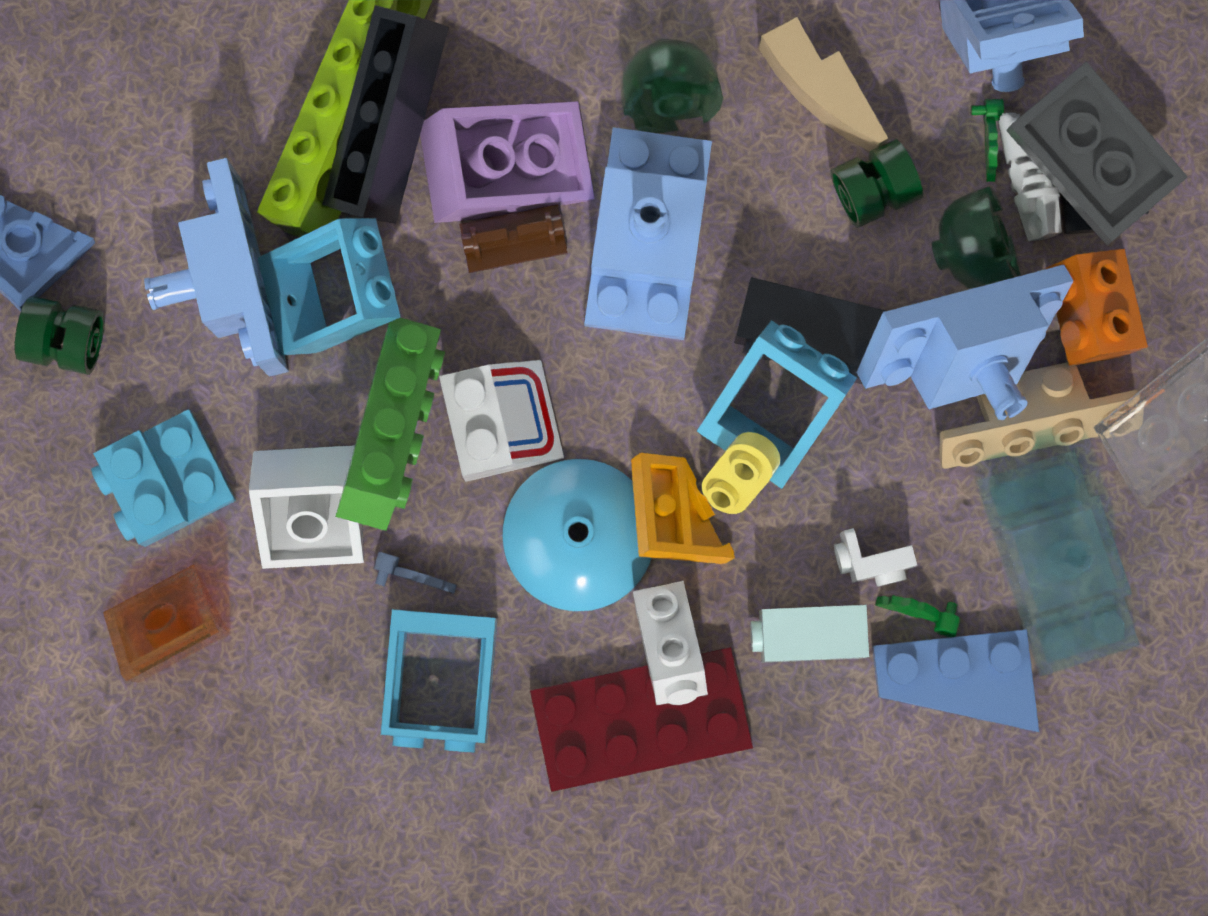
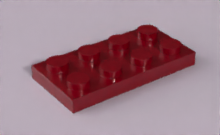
(616, 729)

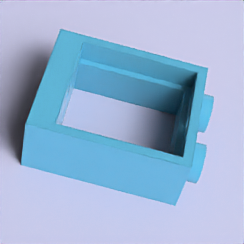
(290, 274)
(790, 351)
(441, 625)

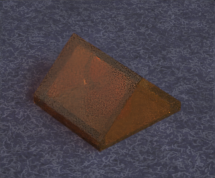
(163, 625)

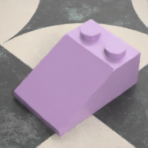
(504, 159)

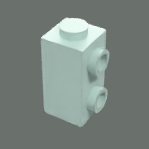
(811, 633)

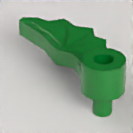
(992, 111)
(945, 622)

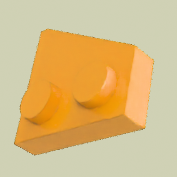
(673, 512)

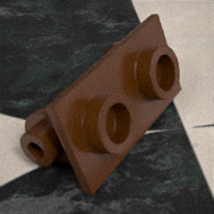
(513, 238)

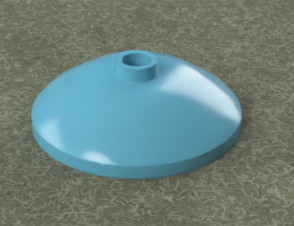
(552, 564)

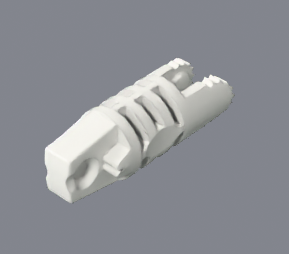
(1036, 195)

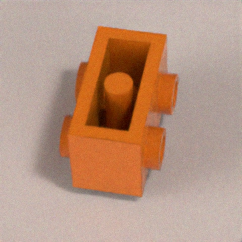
(1097, 306)

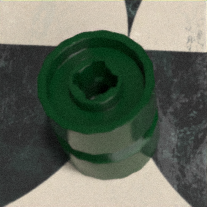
(879, 182)
(42, 332)

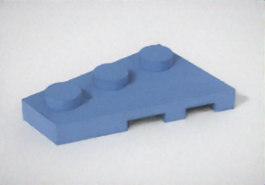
(34, 252)
(962, 675)

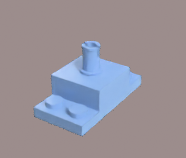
(1007, 33)
(647, 233)
(224, 272)
(967, 341)

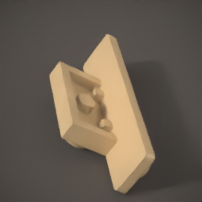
(1055, 415)

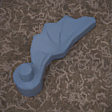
(388, 564)

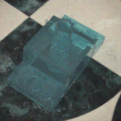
(1059, 562)

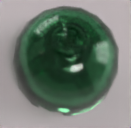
(670, 84)
(975, 241)

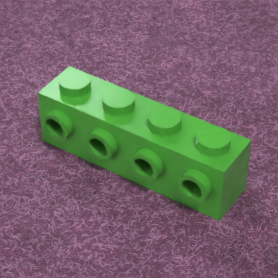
(389, 422)

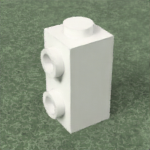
(670, 644)

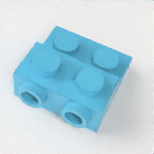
(161, 479)

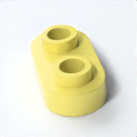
(741, 473)

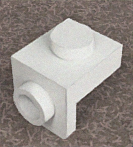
(884, 567)

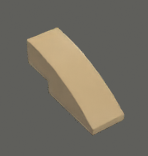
(822, 85)

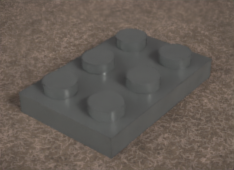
(1096, 153)

